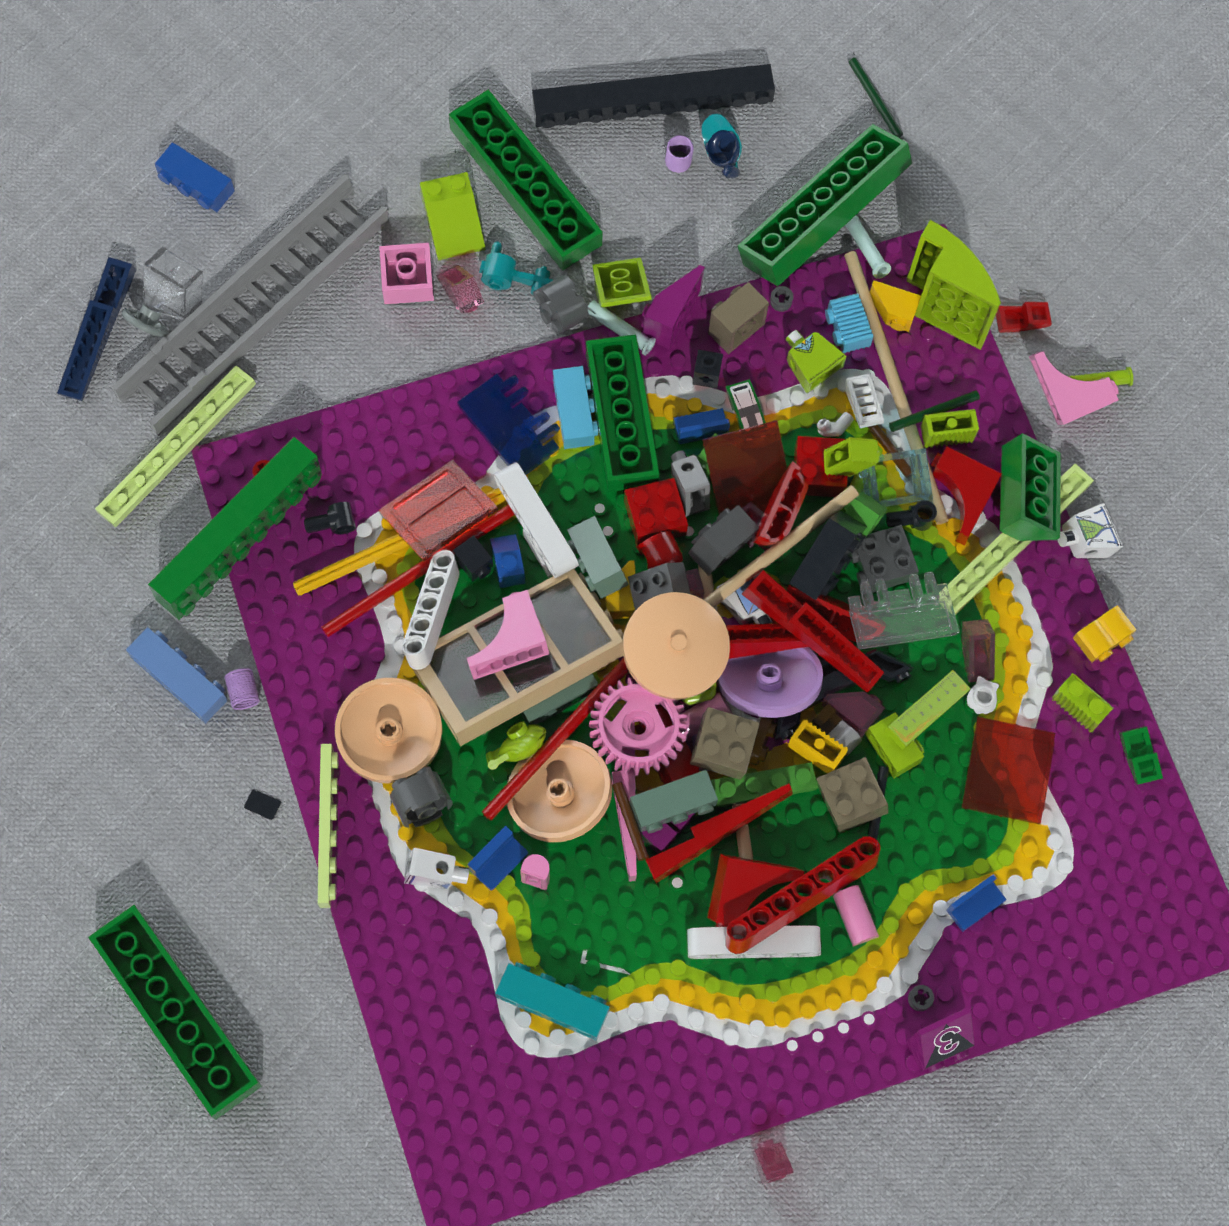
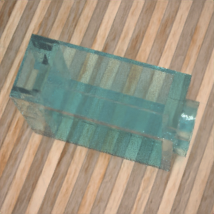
(919, 473)

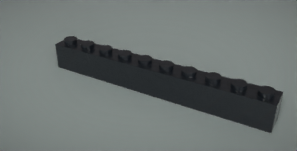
(653, 95)

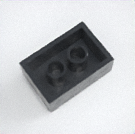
(829, 555)

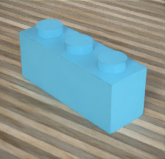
(574, 407)

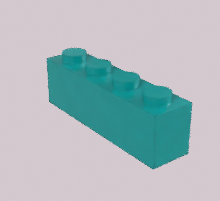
(552, 1001)

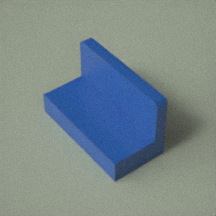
(700, 425)
(497, 859)
(976, 904)

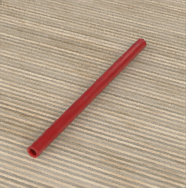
(411, 574)
(554, 742)

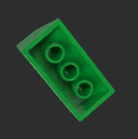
(1030, 490)

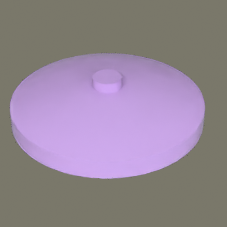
(772, 682)

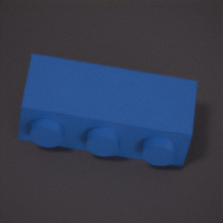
(194, 177)

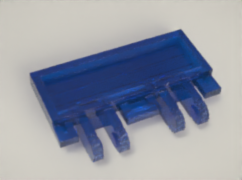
(508, 429)

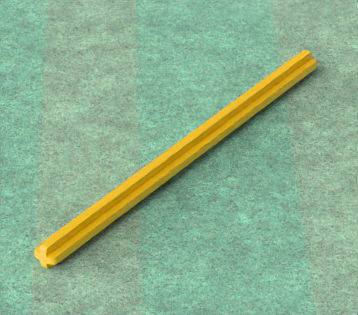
(363, 558)

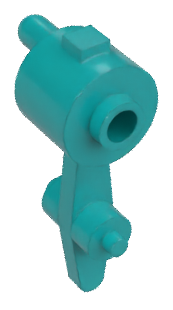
(499, 272)

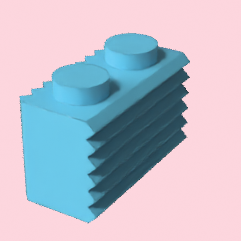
(849, 323)

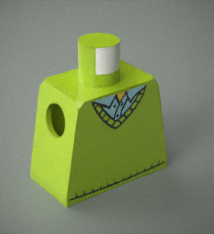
(813, 359)

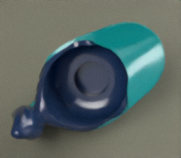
(722, 144)

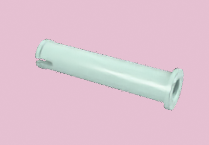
(868, 248)
(620, 326)

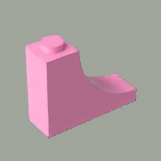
(1071, 397)
(516, 642)

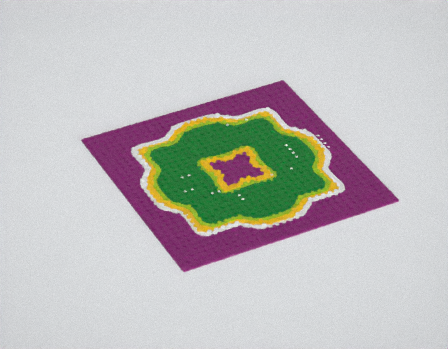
(700, 1052)

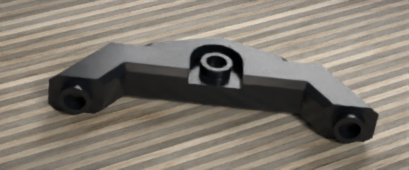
(835, 682)

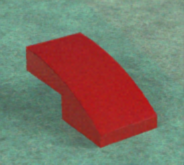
(1023, 318)

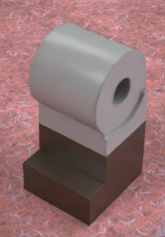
(834, 726)

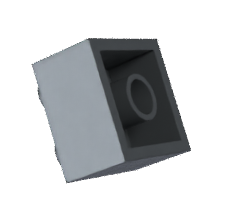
(722, 539)

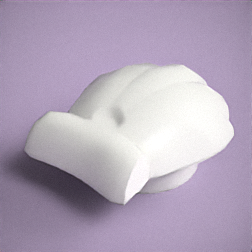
(983, 696)

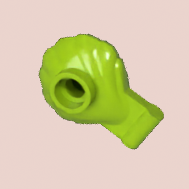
(521, 744)

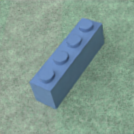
(176, 674)

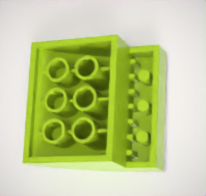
(955, 286)

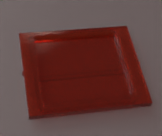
(745, 465)
(438, 510)
(1008, 770)

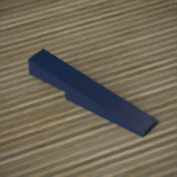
(96, 328)

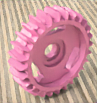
(618, 735)

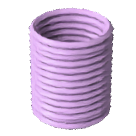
(678, 164)
(242, 689)

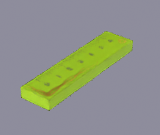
(927, 709)

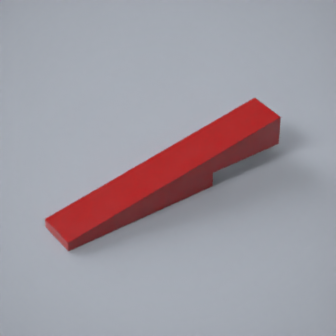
(812, 630)
(760, 639)
(713, 831)

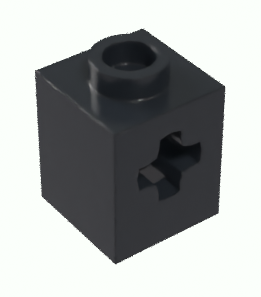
(708, 365)
(473, 559)

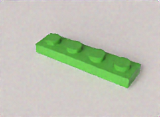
(753, 785)

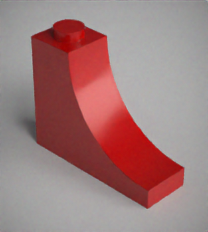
(969, 484)
(741, 882)

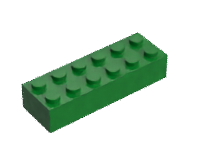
(621, 412)

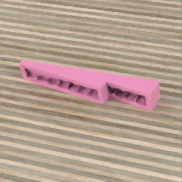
(629, 785)

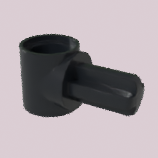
(911, 517)
(338, 519)

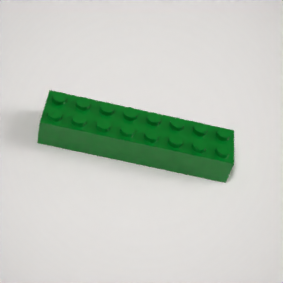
(525, 180)
(825, 204)
(236, 529)
(175, 1012)

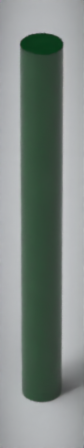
(875, 97)
(940, 408)

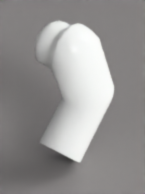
(837, 428)

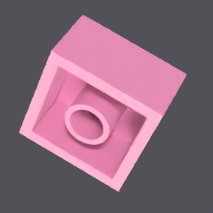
(406, 273)

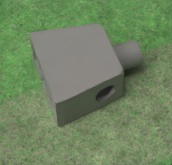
(691, 483)

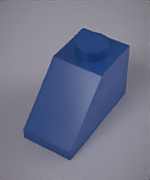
(508, 561)

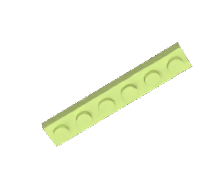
(327, 837)

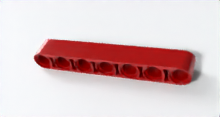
(796, 904)

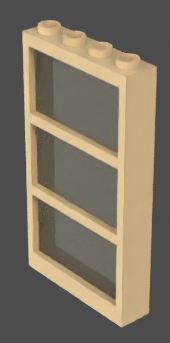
(578, 644)

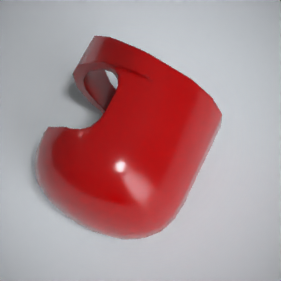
(660, 549)

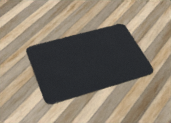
(262, 804)

